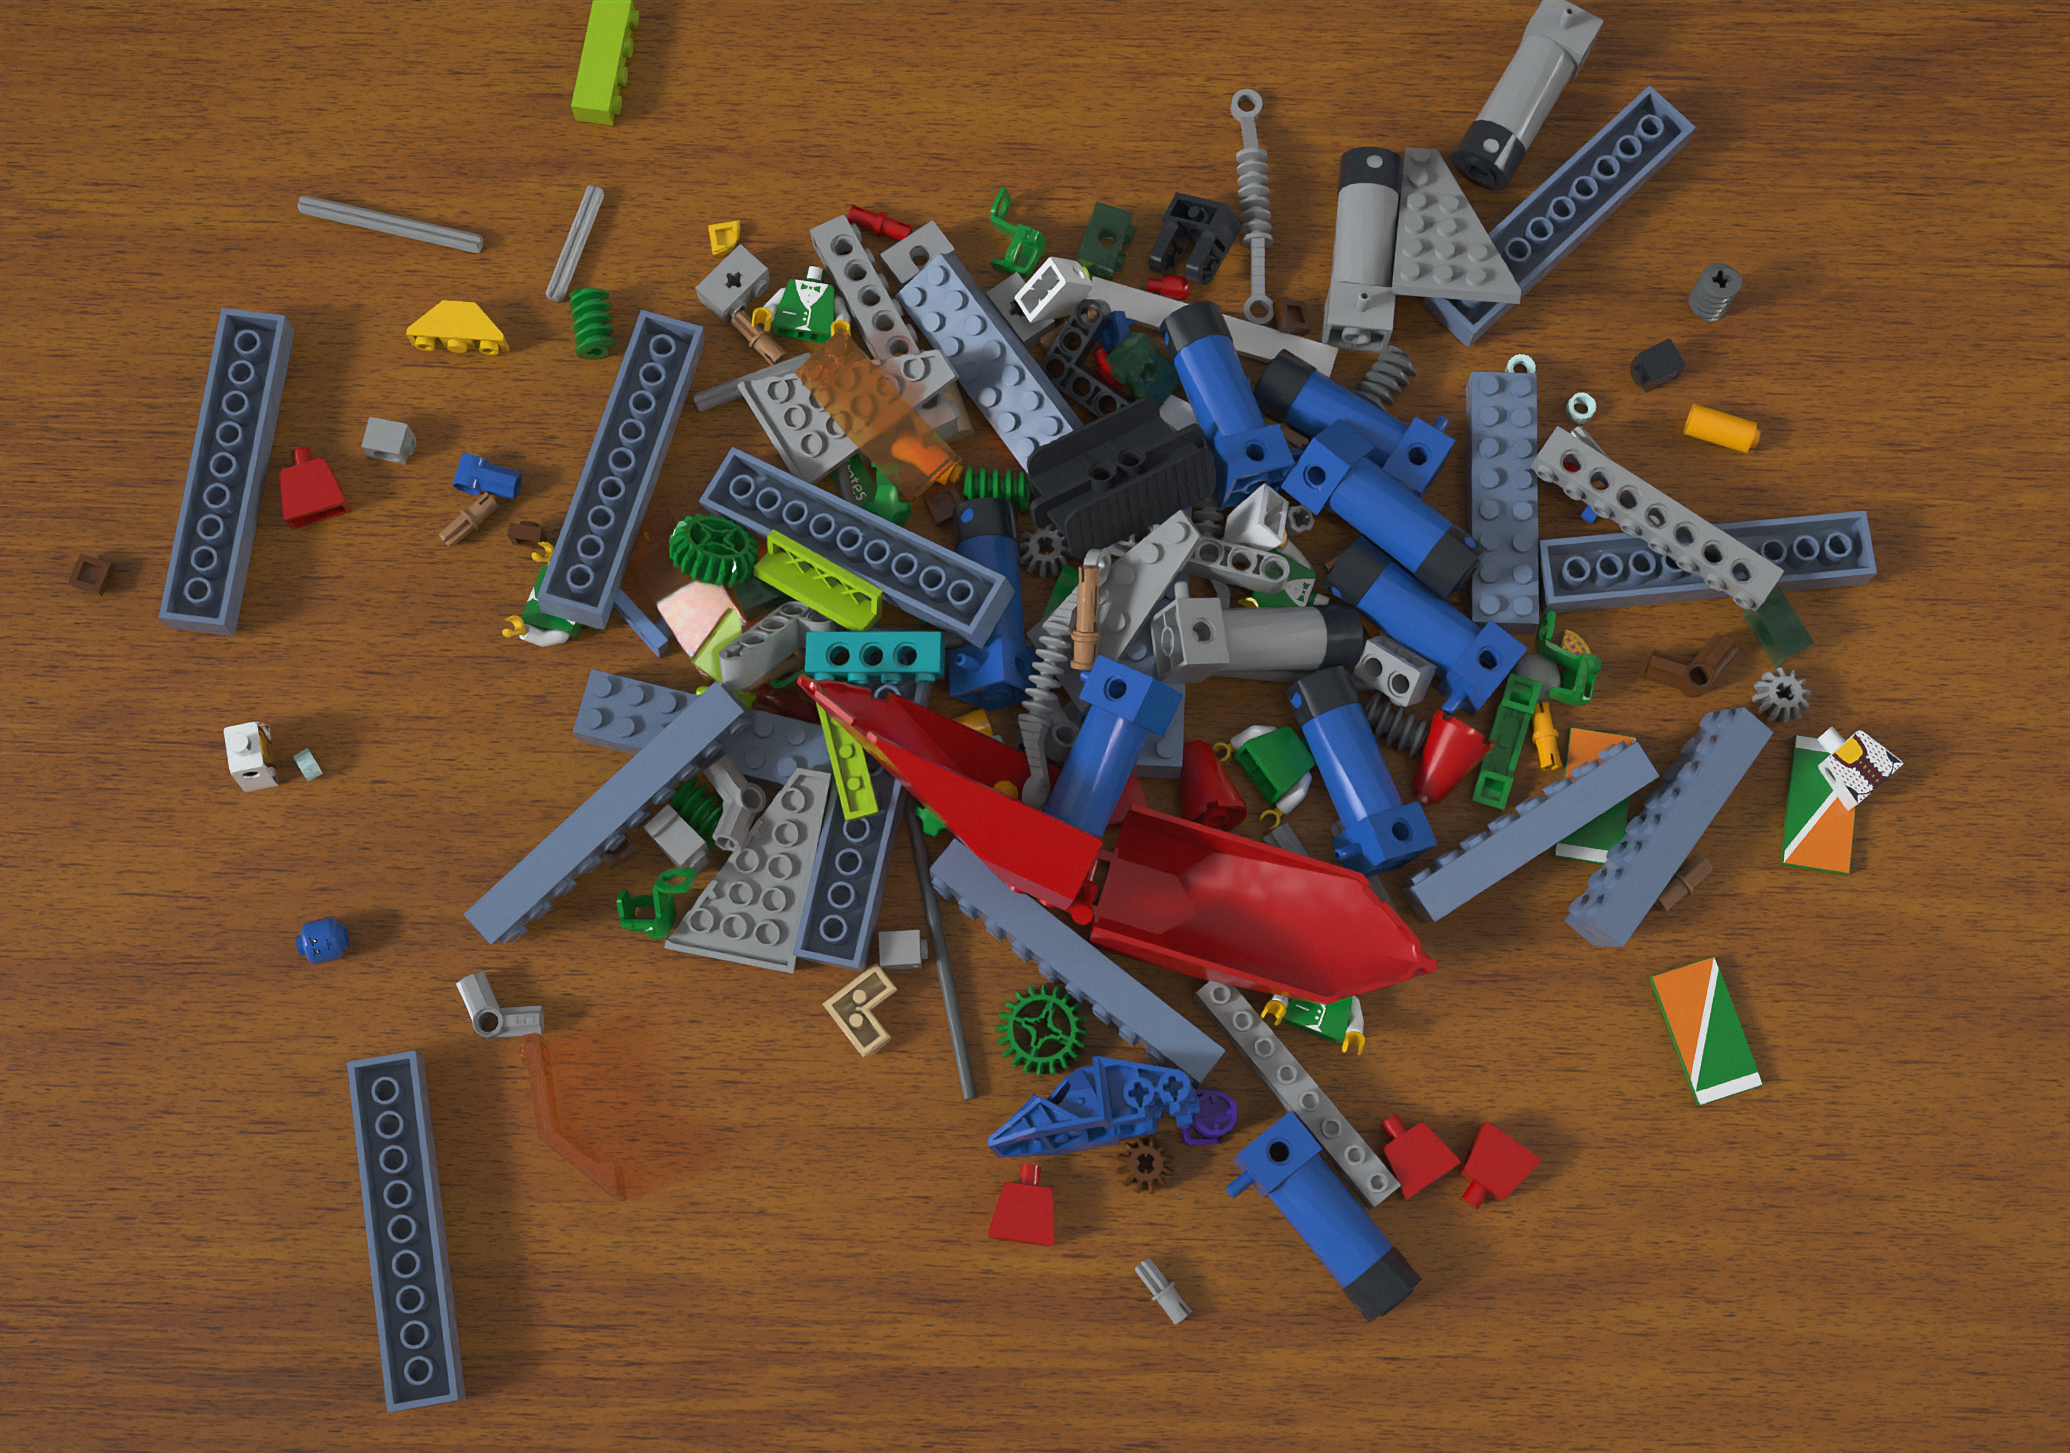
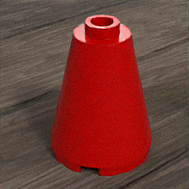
(1447, 758)
(1207, 789)

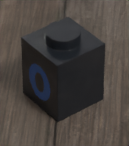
(1657, 365)

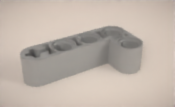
(770, 643)

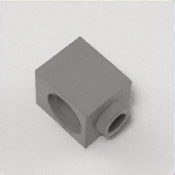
(388, 440)
(902, 950)

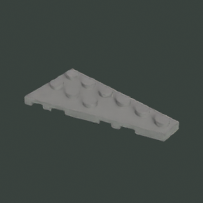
(1130, 595)

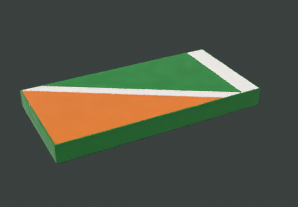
(1816, 823)
(1595, 838)
(1705, 1031)

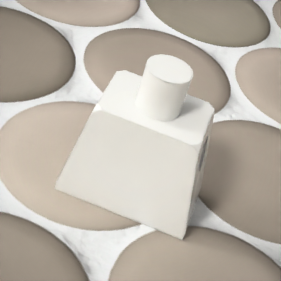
(1054, 290)
(1258, 520)

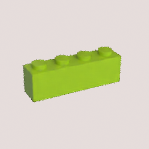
(604, 61)

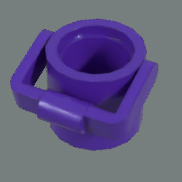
(1215, 1119)

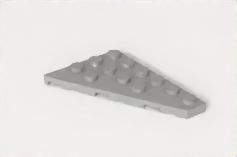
(1442, 241)
(805, 431)
(760, 893)

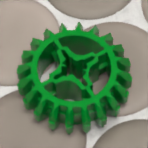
(713, 550)
(1026, 1025)

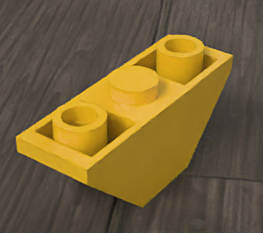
(458, 328)

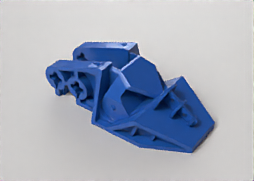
(1097, 1109)

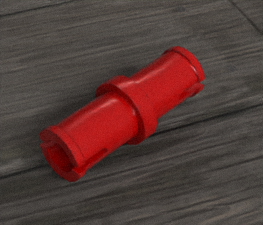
(879, 223)

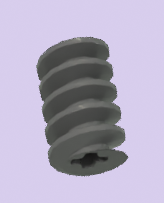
(1714, 291)
(1385, 377)
(1395, 725)

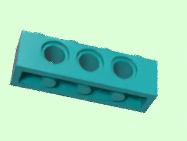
(825, 646)

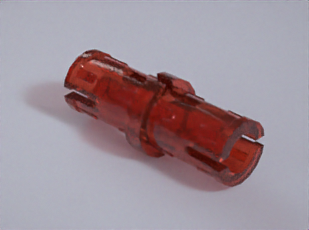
(788, 704)

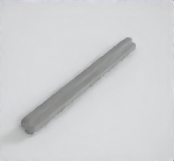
(390, 223)

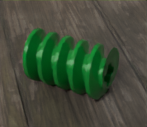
(591, 322)
(996, 487)
(697, 809)

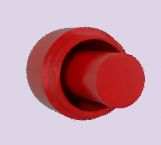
(1170, 287)
(1103, 368)

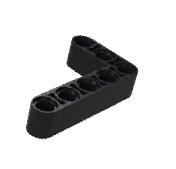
(1073, 360)

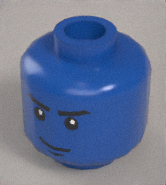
(323, 940)

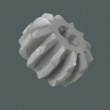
(1031, 551)
(1776, 684)

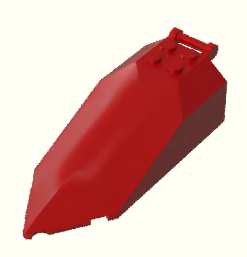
(954, 778)
(1247, 913)

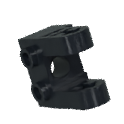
(1197, 221)

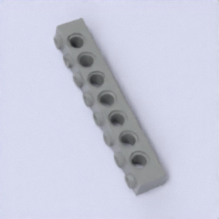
(839, 236)
(1674, 517)
(1297, 1092)

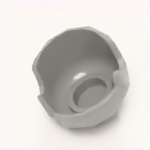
(1539, 669)

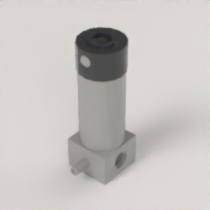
(1547, 59)
(1360, 296)
(1201, 638)

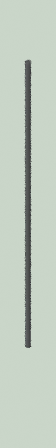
(929, 895)

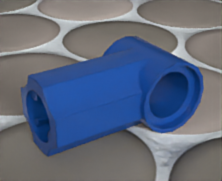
(478, 476)

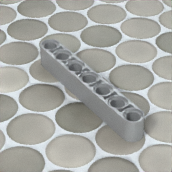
(1222, 568)

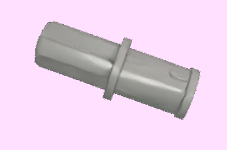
(1162, 1291)

